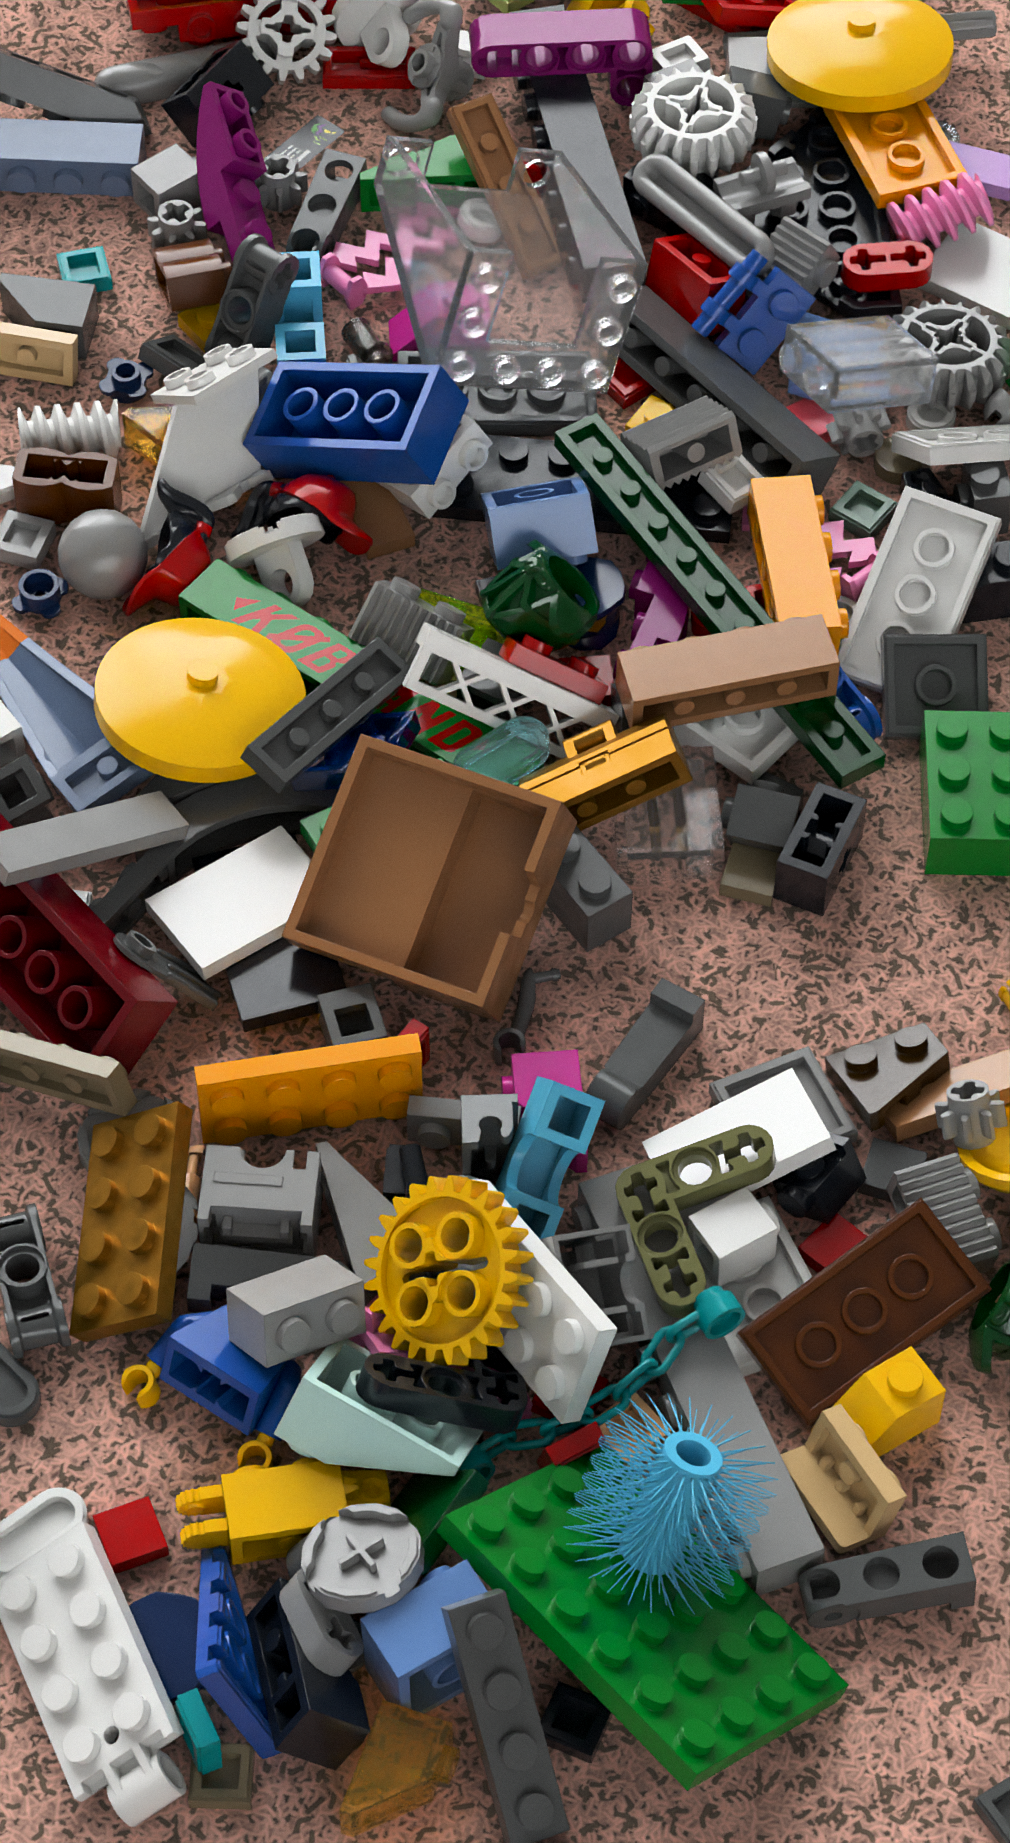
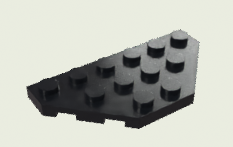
(837, 211)

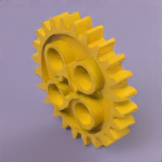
(454, 1322)

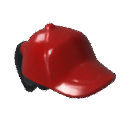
(313, 494)
(180, 553)

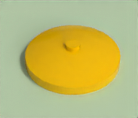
(860, 53)
(193, 697)

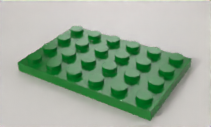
(683, 1684)

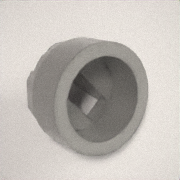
(998, 404)

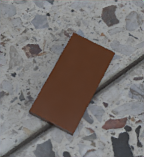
(863, 1310)

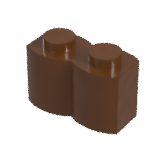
(191, 274)
(65, 485)

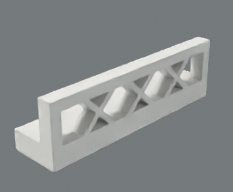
(506, 675)

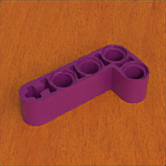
(566, 43)

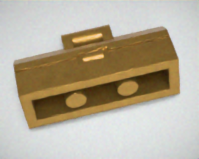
(613, 770)

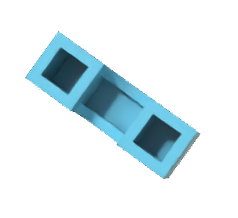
(301, 327)
(549, 1135)

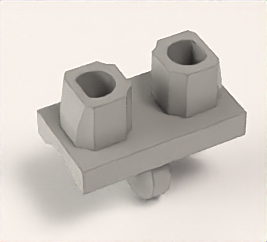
(764, 187)

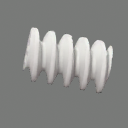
(73, 432)

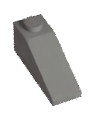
(354, 1213)

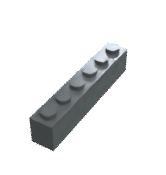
(689, 366)

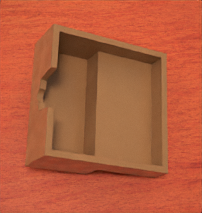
(431, 876)

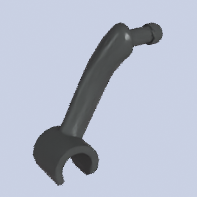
(515, 1035)

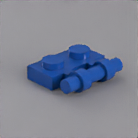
(762, 320)

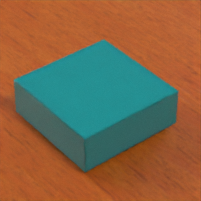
(86, 266)
(199, 1732)

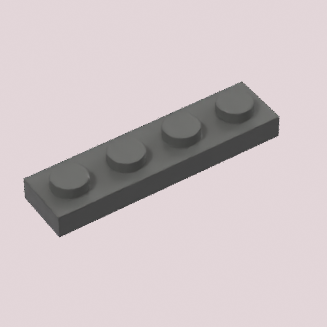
(326, 715)
(505, 1718)

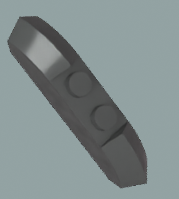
(64, 94)

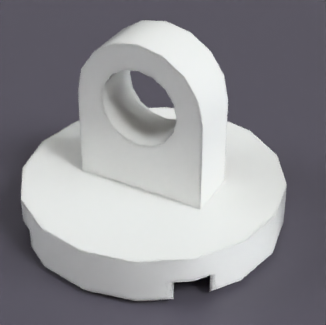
(376, 27)
(279, 552)

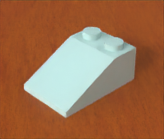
(340, 1428)

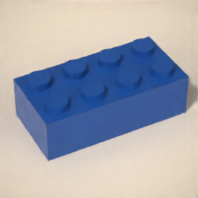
(357, 421)

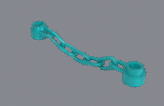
(715, 1314)

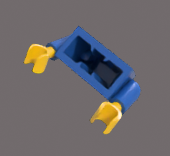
(219, 1376)

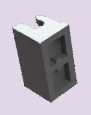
(487, 1133)

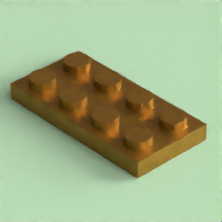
(131, 1222)

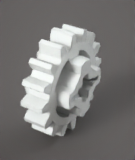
(305, 36)

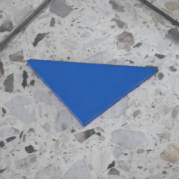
(226, 1653)

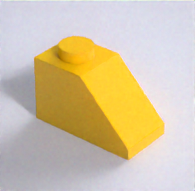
(895, 1401)

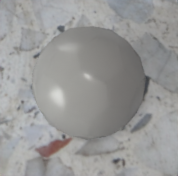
(102, 554)

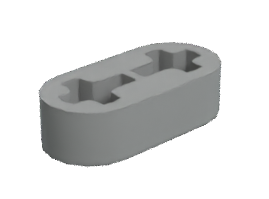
(323, 1633)

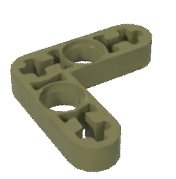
(673, 1195)

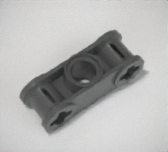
(253, 295)
(31, 1308)

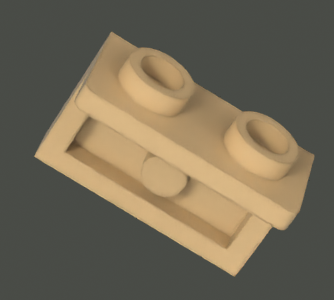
(844, 1482)

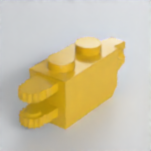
(274, 1506)

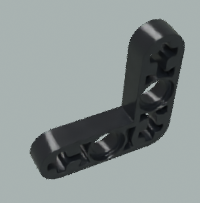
(410, 1386)

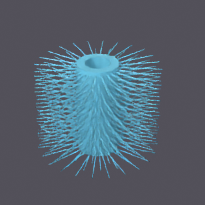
(670, 1503)

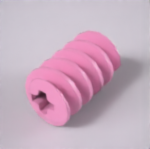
(941, 212)

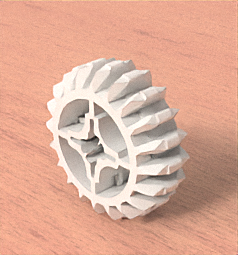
(694, 120)

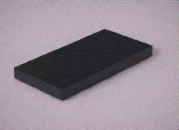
(278, 979)

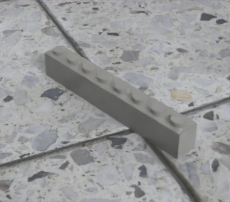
(709, 1376)

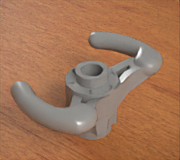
(434, 67)

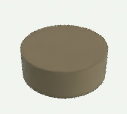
(891, 465)

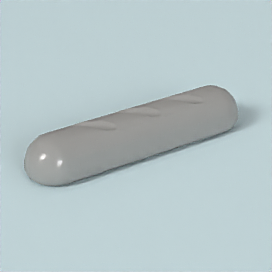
(159, 76)
(700, 211)

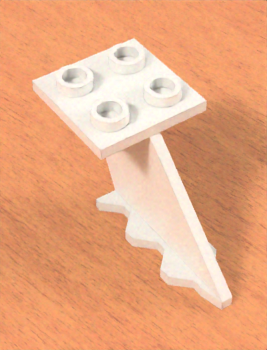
(207, 432)

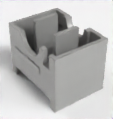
(260, 1206)
(602, 1268)

